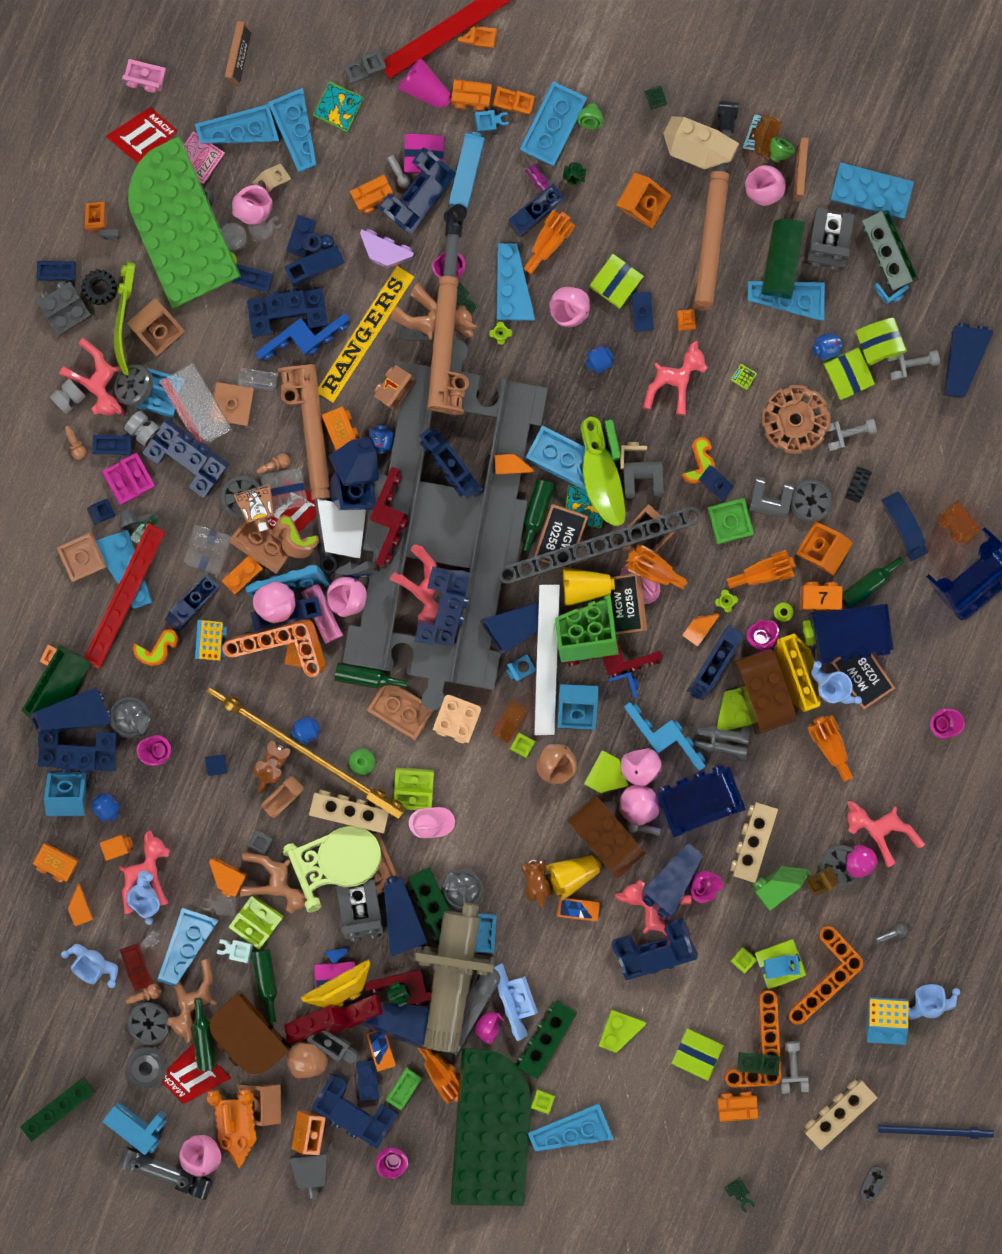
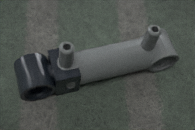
(137, 1162)

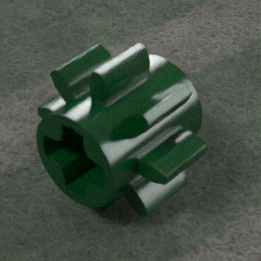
(574, 173)
(398, 994)

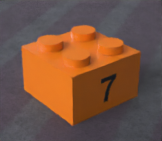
(821, 597)

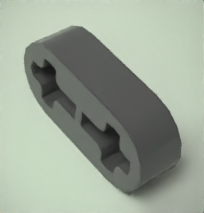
(876, 1185)

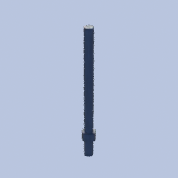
(973, 1132)

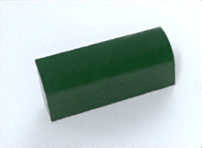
(782, 258)
(57, 680)

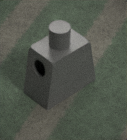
(310, 1172)

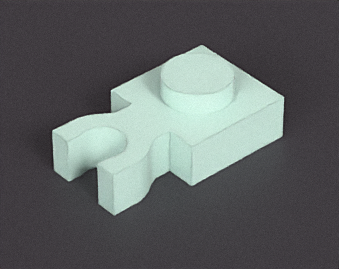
(238, 950)

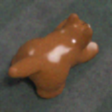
(270, 767)
(537, 885)

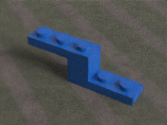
(303, 337)

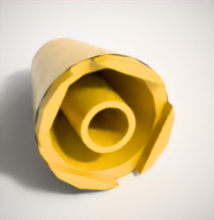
(585, 585)
(572, 874)

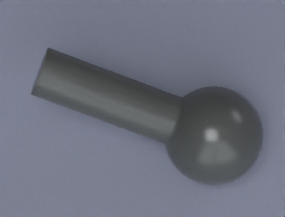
(900, 930)

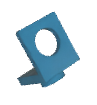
(895, 297)
(513, 671)
(781, 966)

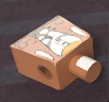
(256, 506)

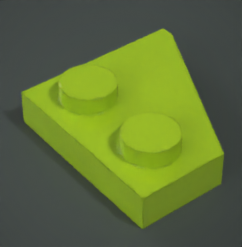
(733, 711)
(619, 1030)

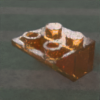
(959, 523)

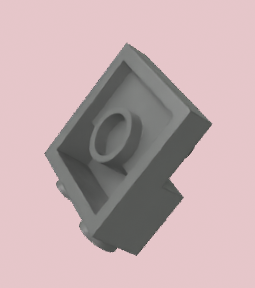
(64, 307)

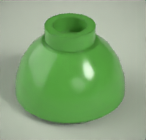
(590, 117)
(780, 149)
(361, 761)

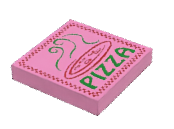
(203, 157)

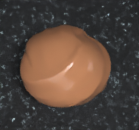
(556, 764)
(306, 1060)

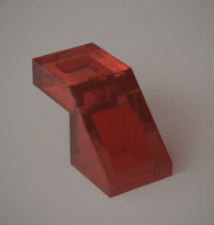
(136, 966)

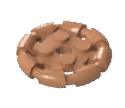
(807, 423)

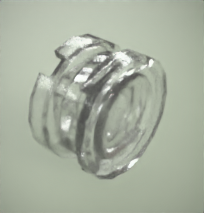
(235, 236)

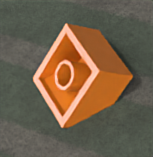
(643, 200)
(824, 548)
(227, 877)

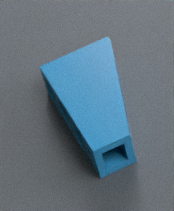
(467, 169)

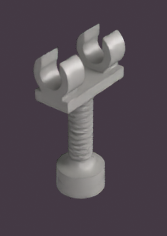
(932, 358)
(869, 427)
(792, 1048)

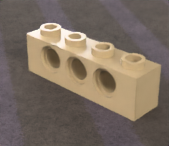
(319, 810)
(750, 872)
(851, 1112)

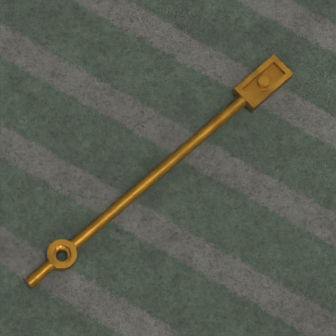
(377, 796)

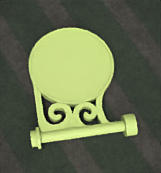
(344, 858)

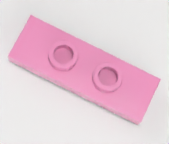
(326, 623)

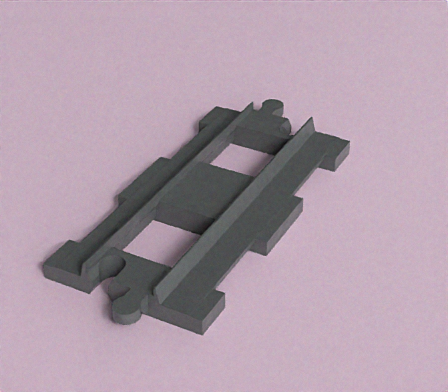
(453, 530)

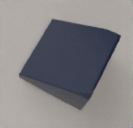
(101, 511)
(216, 765)

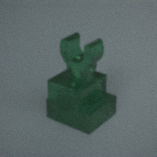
(655, 97)
(462, 298)
(136, 536)
(740, 1191)

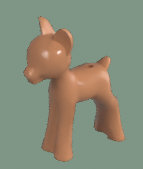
(426, 324)
(277, 883)
(183, 1023)

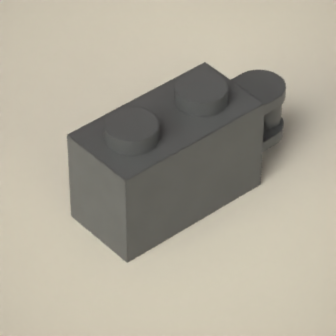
(334, 1045)

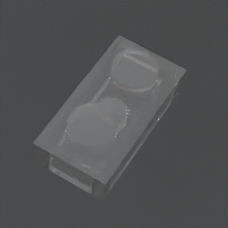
(258, 379)

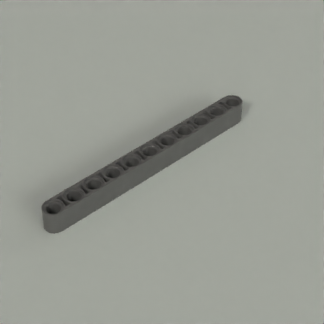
(609, 545)

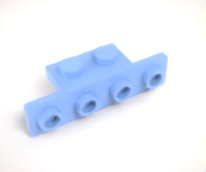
(517, 1001)

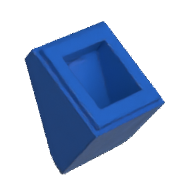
(335, 954)

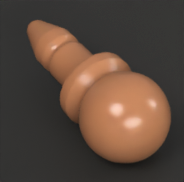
(78, 451)
(281, 461)
(153, 991)

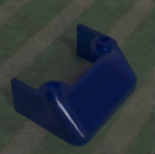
(976, 584)

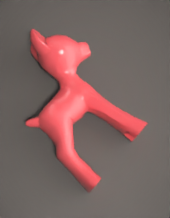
(679, 377)
(106, 404)
(421, 592)
(859, 819)
(153, 849)
(633, 896)

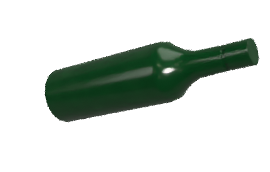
(537, 510)
(869, 584)
(365, 677)
(265, 980)
(203, 1039)

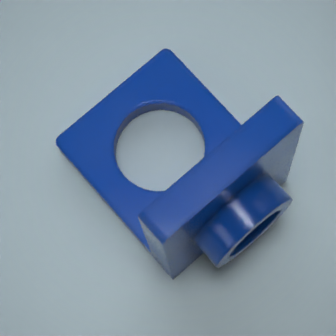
(632, 682)

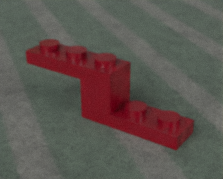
(389, 517)
(615, 664)
(414, 982)
(333, 1019)

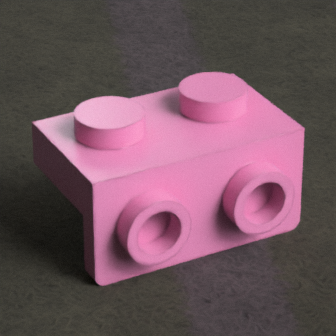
(144, 75)

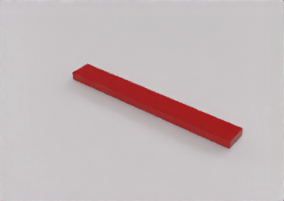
(440, 35)
(124, 595)

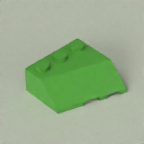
(587, 632)
(779, 885)

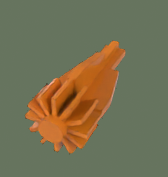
(550, 238)
(652, 567)
(777, 567)
(826, 735)
(442, 1075)

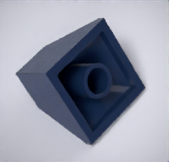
(356, 462)
(353, 496)

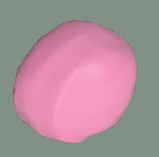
(765, 185)
(252, 205)
(569, 306)
(346, 596)
(274, 602)
(641, 766)
(639, 804)
(200, 1155)

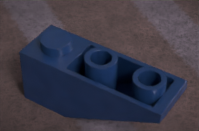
(535, 210)
(314, 265)
(192, 602)

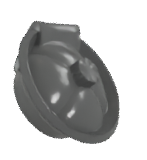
(129, 717)
(462, 887)
(146, 1067)

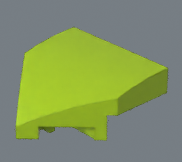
(606, 774)

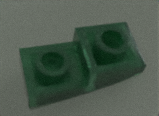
(758, 1063)

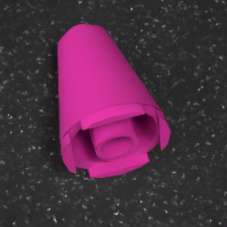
(425, 85)

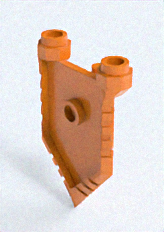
(234, 1123)

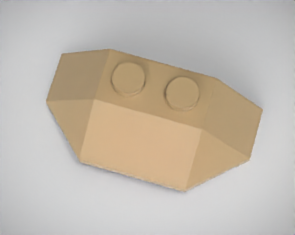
(698, 143)

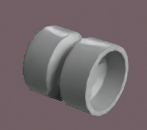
(67, 396)
(141, 427)

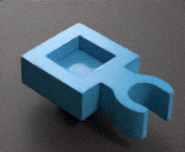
(487, 120)

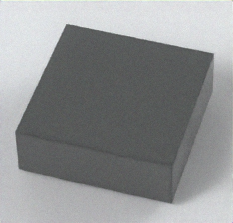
(113, 234)
(260, 842)

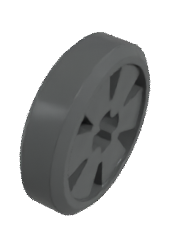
(135, 395)
(235, 486)
(821, 495)
(832, 857)
(140, 1031)

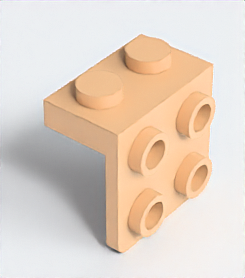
(457, 719)

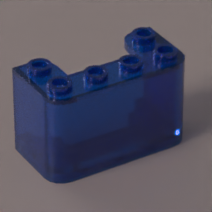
(851, 633)
(700, 800)

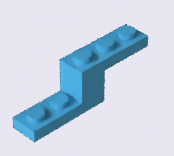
(665, 735)

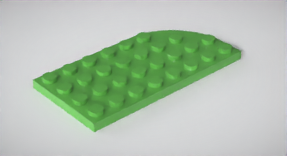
(179, 225)

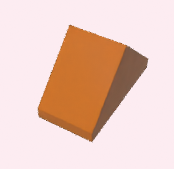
(95, 217)

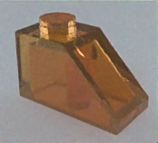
(509, 721)

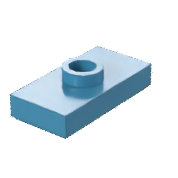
(486, 933)

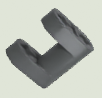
(643, 470)
(767, 505)

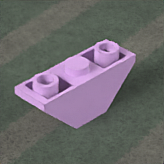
(384, 250)

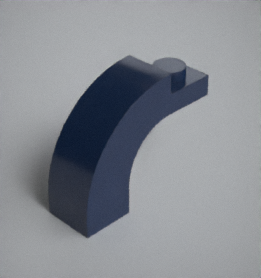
(906, 525)
(303, 610)

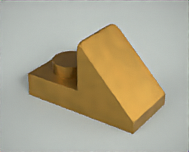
(822, 881)

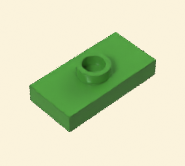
(403, 1088)

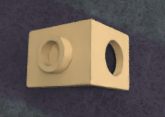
(273, 177)
(632, 446)

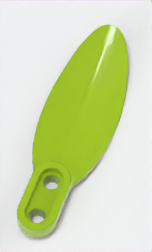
(124, 291)
(601, 475)

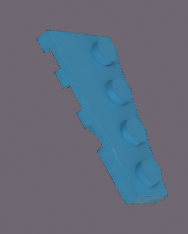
(294, 126)
(241, 127)
(512, 289)
(805, 301)
(117, 553)
(293, 579)
(188, 938)
(578, 1128)

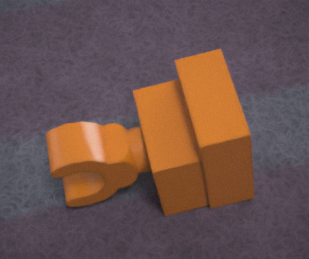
(686, 320)

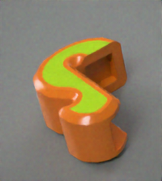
(703, 460)
(160, 651)

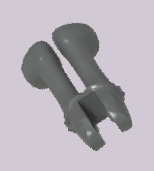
(739, 751)

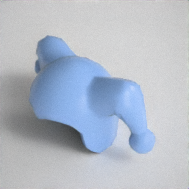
(833, 686)
(143, 897)
(91, 965)
(932, 1002)

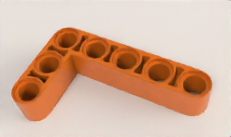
(278, 639)
(829, 978)
(766, 1047)

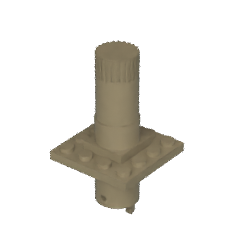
(453, 968)

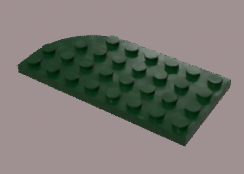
(490, 1131)

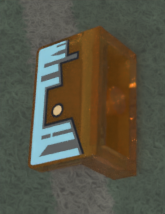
(760, 133)

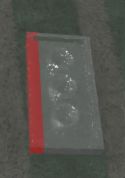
(195, 404)

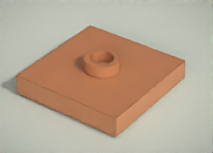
(234, 402)
(81, 557)

